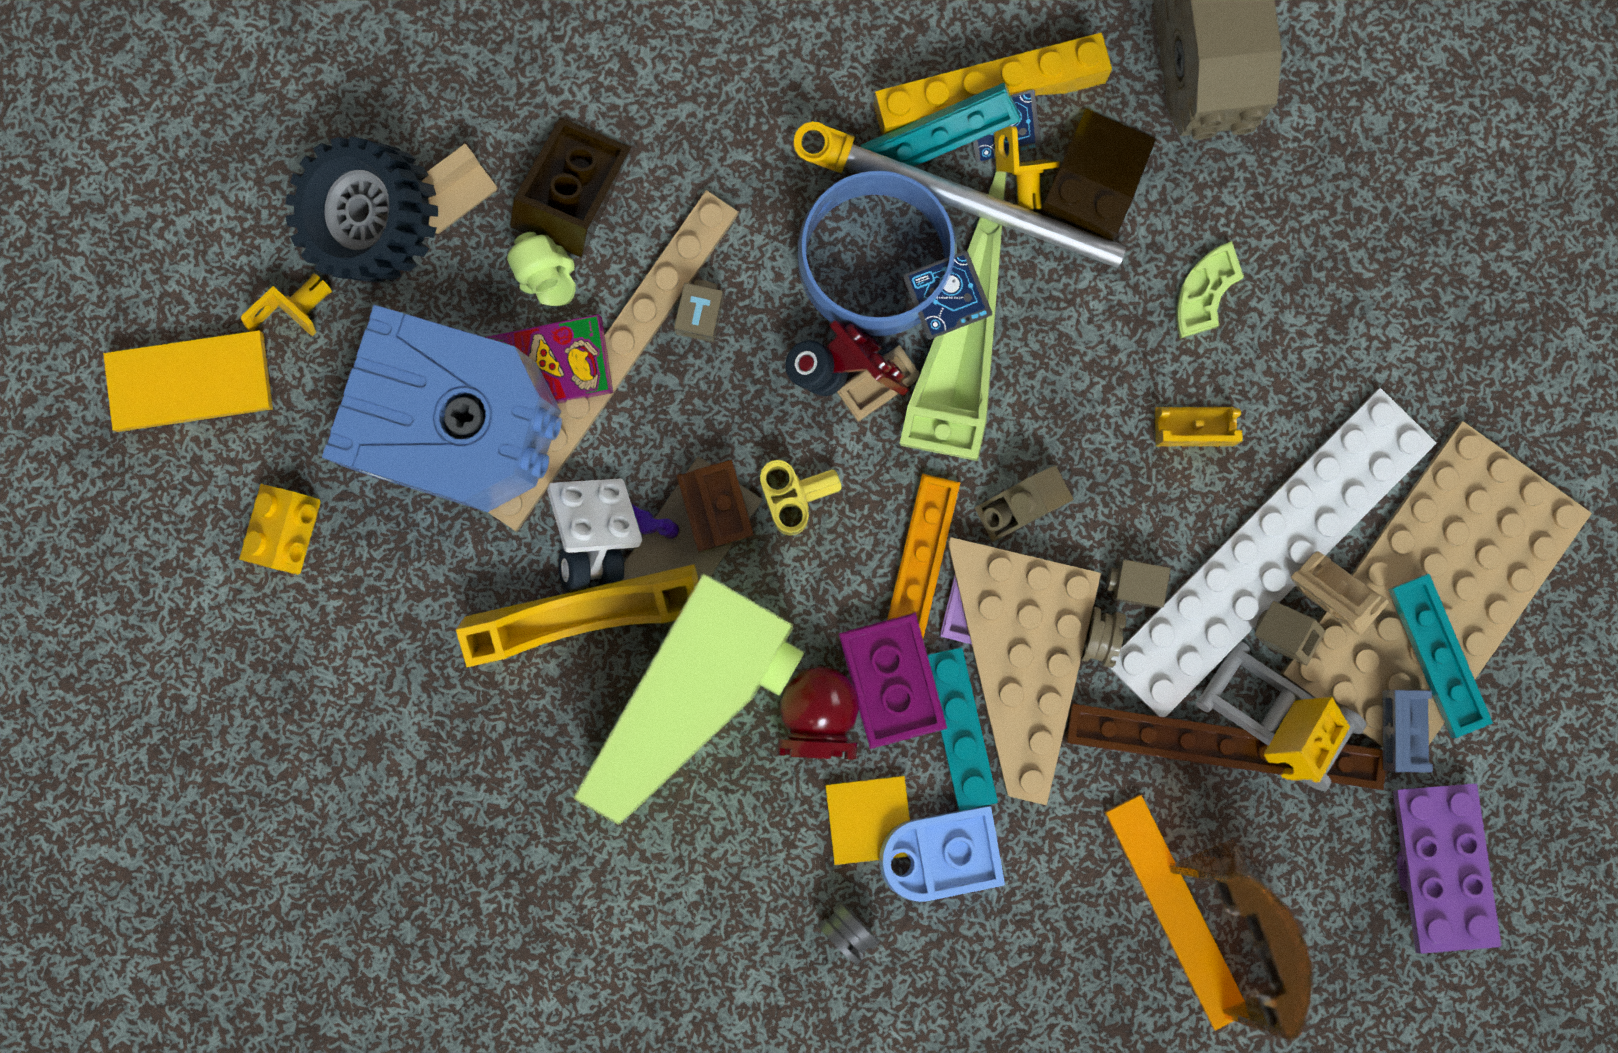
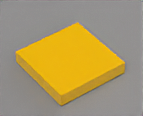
(864, 815)

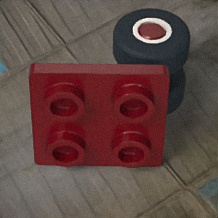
(825, 368)

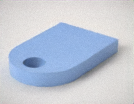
(946, 853)

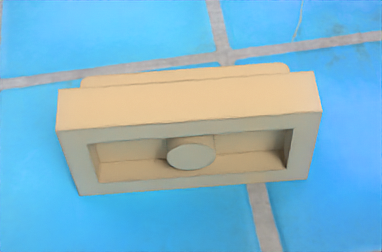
(458, 186)

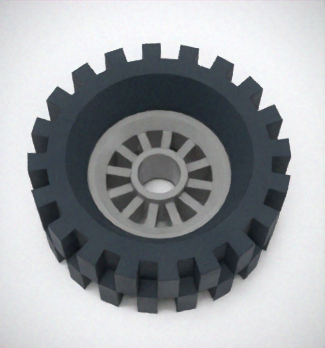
(334, 202)

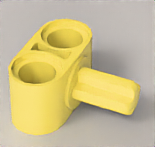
(796, 493)

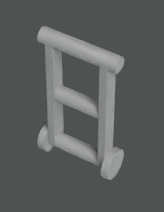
(1289, 693)

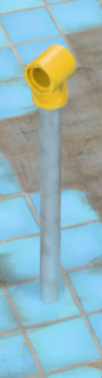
(841, 153)

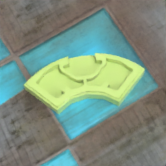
(1203, 290)

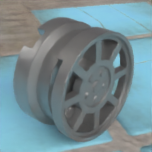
(848, 933)

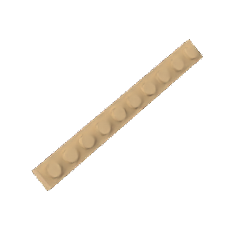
(630, 336)

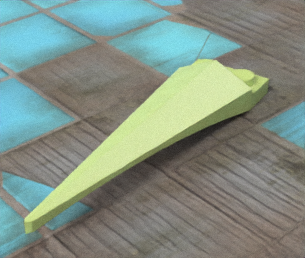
(953, 388)

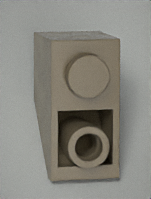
(1024, 503)

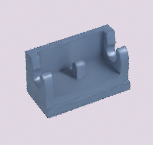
(1406, 731)

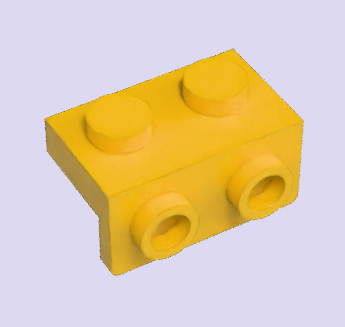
(280, 529)

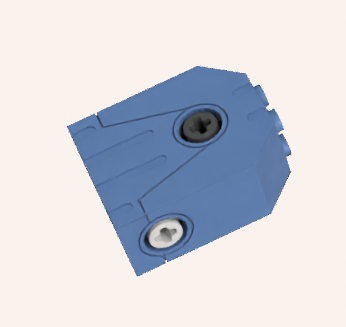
(444, 413)

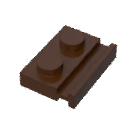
(715, 505)

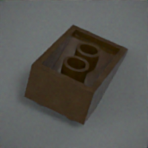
(1098, 175)
(569, 186)

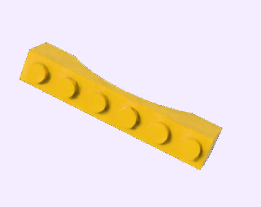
(1045, 70)
(523, 626)

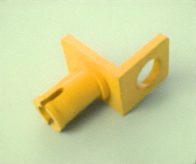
(1026, 172)
(296, 305)

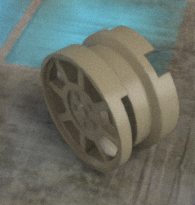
(1104, 637)

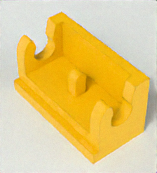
(1197, 426)
(1308, 738)

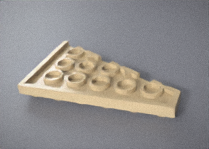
(1027, 644)

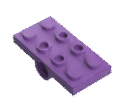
(1446, 868)

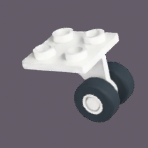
(594, 527)

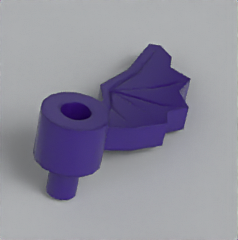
(649, 525)

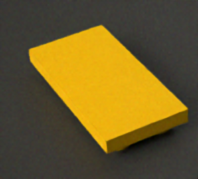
(187, 381)

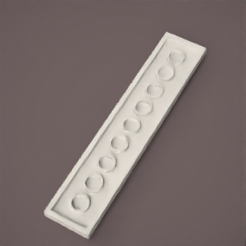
(1257, 562)

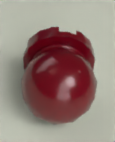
(819, 712)

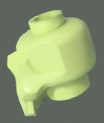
(542, 269)

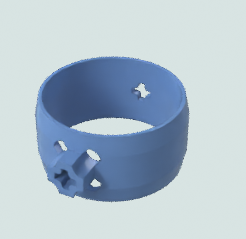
(885, 184)

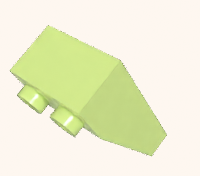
(693, 688)

